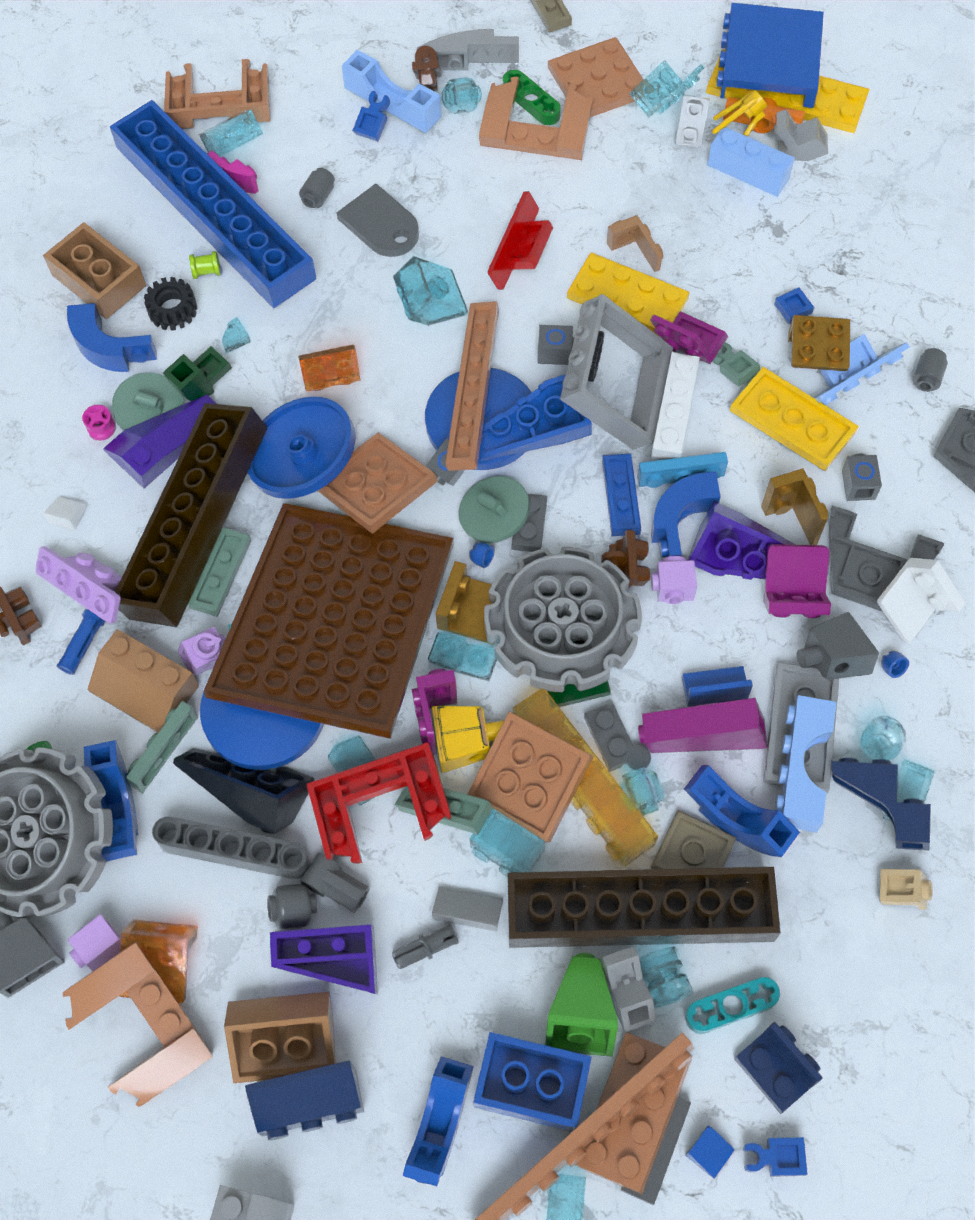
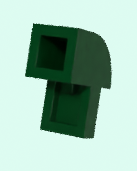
(197, 377)

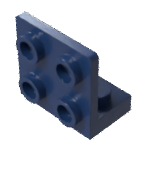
(779, 1067)

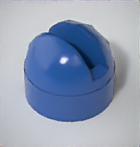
(482, 554)
(900, 661)

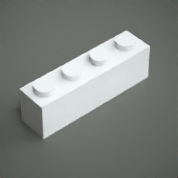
(675, 407)

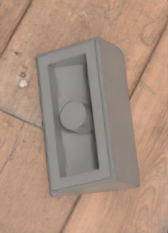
(467, 908)

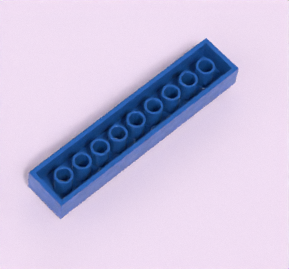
(214, 204)

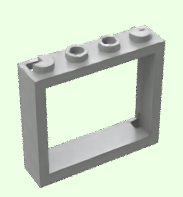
(652, 379)

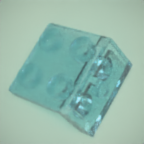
(663, 88)

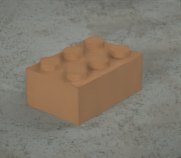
(95, 270)

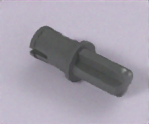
(424, 947)

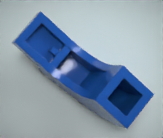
(104, 350)
(680, 500)
(108, 765)
(753, 826)
(439, 1122)

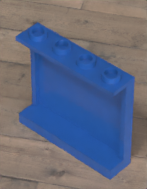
(771, 50)

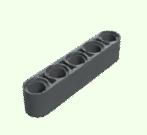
(220, 837)

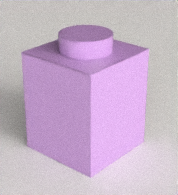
(95, 943)

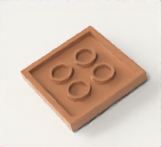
(598, 72)
(378, 483)
(530, 775)

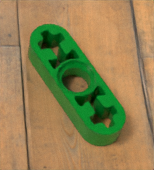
(535, 107)

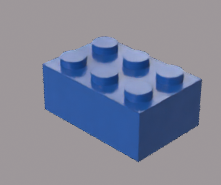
(532, 1082)

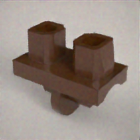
(427, 67)
(625, 556)
(22, 624)

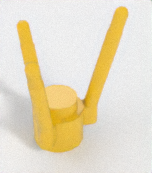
(750, 105)

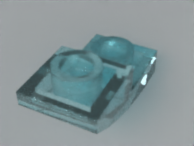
(461, 657)

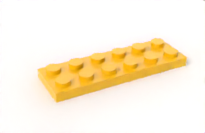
(835, 105)

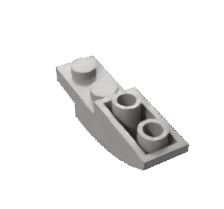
(474, 46)

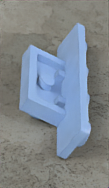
(862, 362)

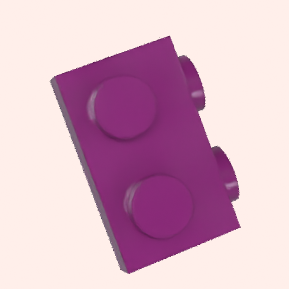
(690, 336)
(796, 580)
(432, 690)

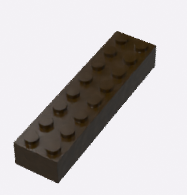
(190, 514)
(642, 907)

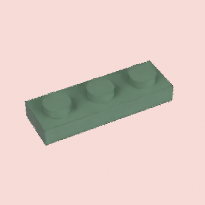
(219, 572)
(161, 746)
(466, 810)

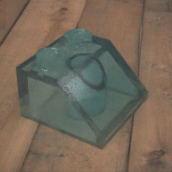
(429, 292)

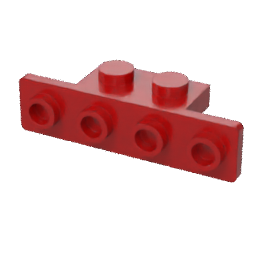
(521, 242)

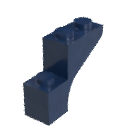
(879, 786)

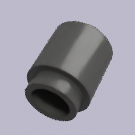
(317, 188)
(930, 370)

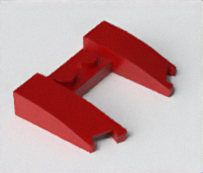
(337, 792)

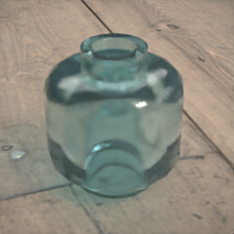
(461, 95)
(883, 738)
(643, 789)

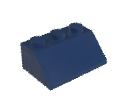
(305, 1100)

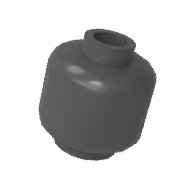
(291, 906)

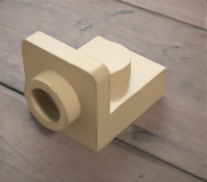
(905, 887)

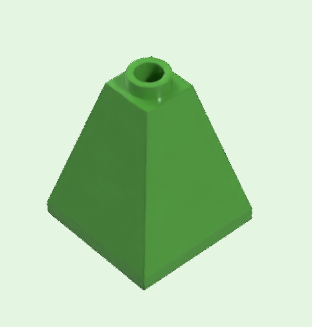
(583, 1010)

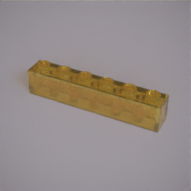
(599, 794)

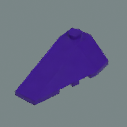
(155, 443)
(732, 544)

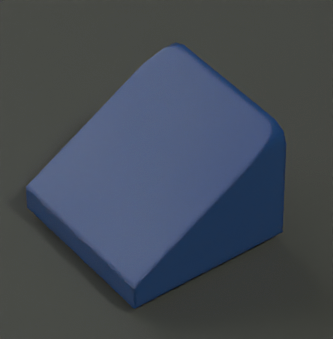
(710, 1152)

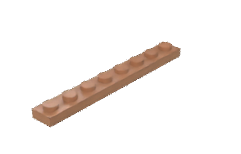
(472, 387)
(595, 1127)

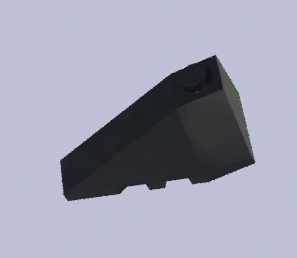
(257, 796)

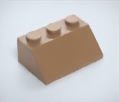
(140, 680)
(279, 1036)

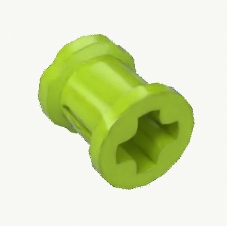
(204, 264)

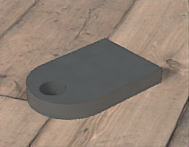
(379, 220)

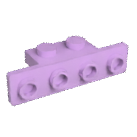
(82, 580)

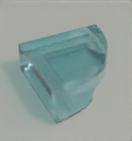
(234, 336)

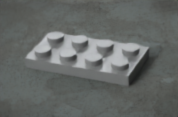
(788, 684)

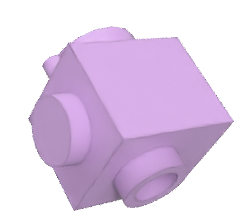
(674, 580)
(201, 650)

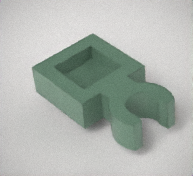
(736, 367)

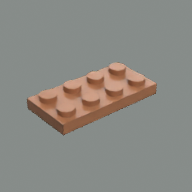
(634, 1142)

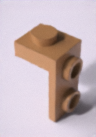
(633, 230)

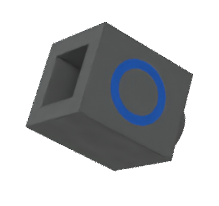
(555, 344)
(438, 466)
(861, 477)

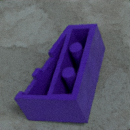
(329, 954)

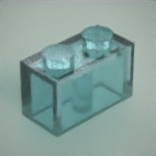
(231, 133)
(506, 844)

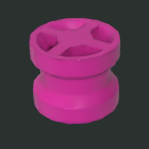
(99, 415)

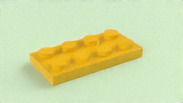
(629, 289)
(794, 418)

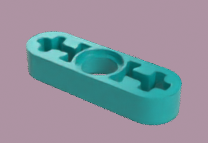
(752, 988)

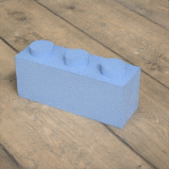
(750, 161)

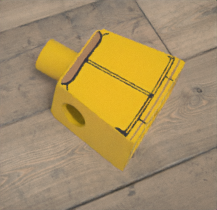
(462, 735)

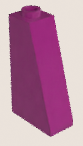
(705, 728)

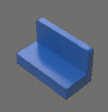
(716, 686)

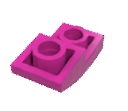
(241, 174)

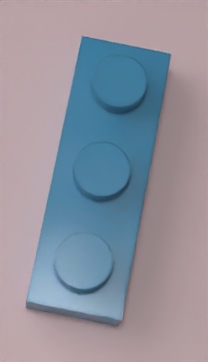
(672, 470)

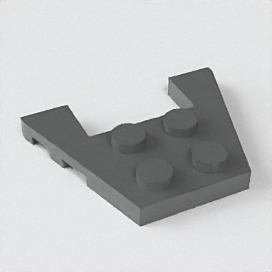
(958, 447)
(862, 571)

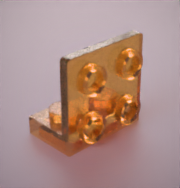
(329, 368)
(166, 948)

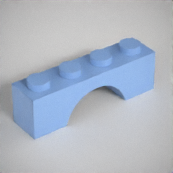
(416, 107)
(810, 724)

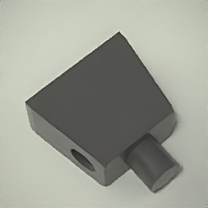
(839, 649)
(23, 955)

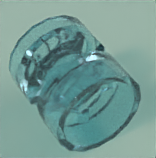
(662, 965)

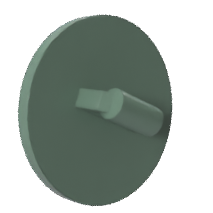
(143, 398)
(494, 509)

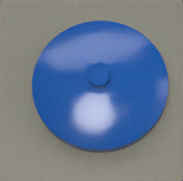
(502, 394)
(303, 447)
(255, 736)

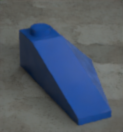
(534, 423)

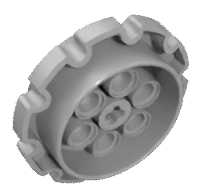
(562, 619)
(37, 831)

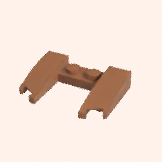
(185, 106)
(502, 133)
(182, 1044)

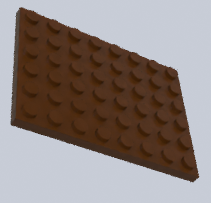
(331, 621)

